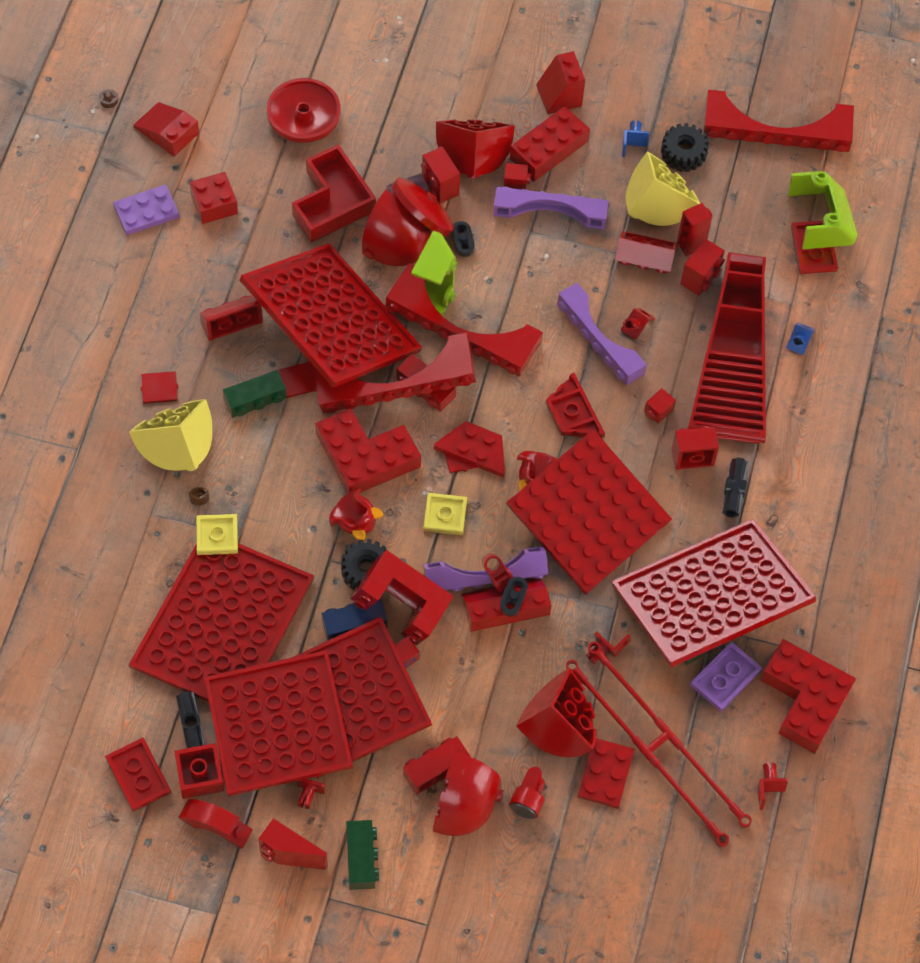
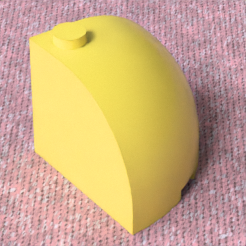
(657, 194)
(176, 437)

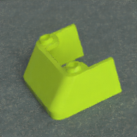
(838, 224)
(438, 268)

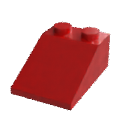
(168, 127)
(289, 848)

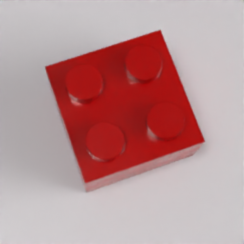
(440, 174)
(213, 197)
(703, 267)
(695, 447)
(199, 770)

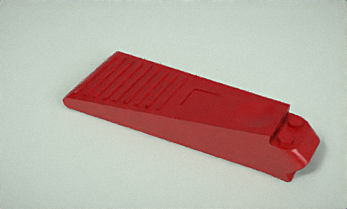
(734, 364)

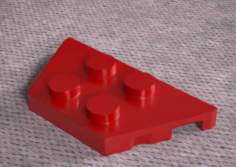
(573, 410)
(475, 447)

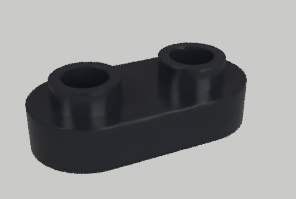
(463, 240)
(512, 597)

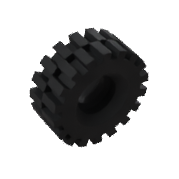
(684, 158)
(356, 555)

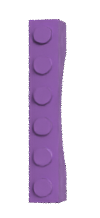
(588, 211)
(624, 361)
(527, 563)

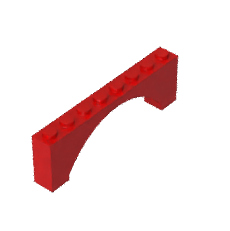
(728, 122)
(506, 350)
(450, 369)

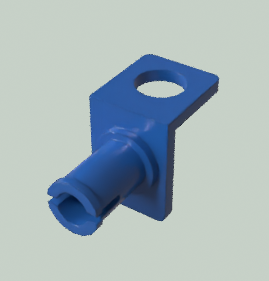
(634, 136)
(800, 338)

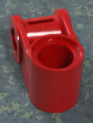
(499, 574)

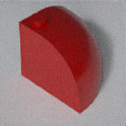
(474, 145)
(393, 233)
(560, 718)
(467, 796)

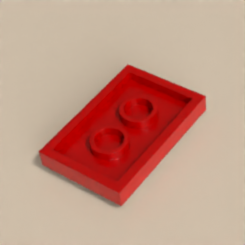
(812, 260)
(606, 773)
(138, 774)

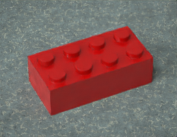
(550, 143)

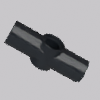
(735, 487)
(189, 712)

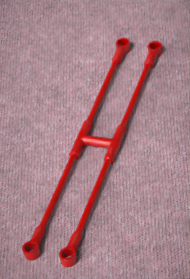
(666, 735)

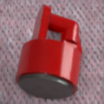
(527, 798)

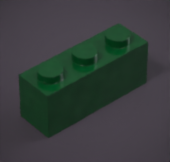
(254, 394)
(362, 854)

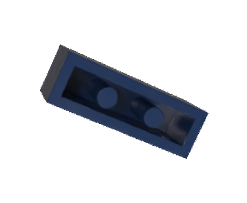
(350, 617)

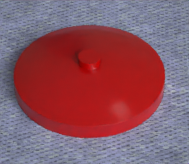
(303, 110)
(423, 206)

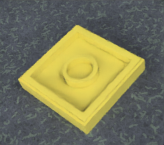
(445, 514)
(217, 534)

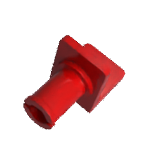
(636, 322)
(605, 646)
(770, 783)
(309, 788)

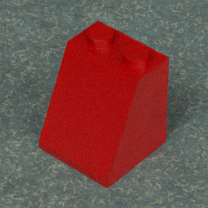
(562, 83)

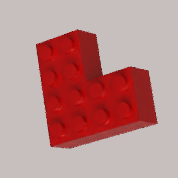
(339, 198)
(362, 460)
(817, 692)

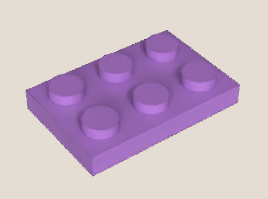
(146, 209)
(725, 676)

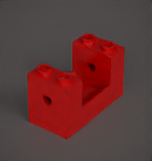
(408, 586)

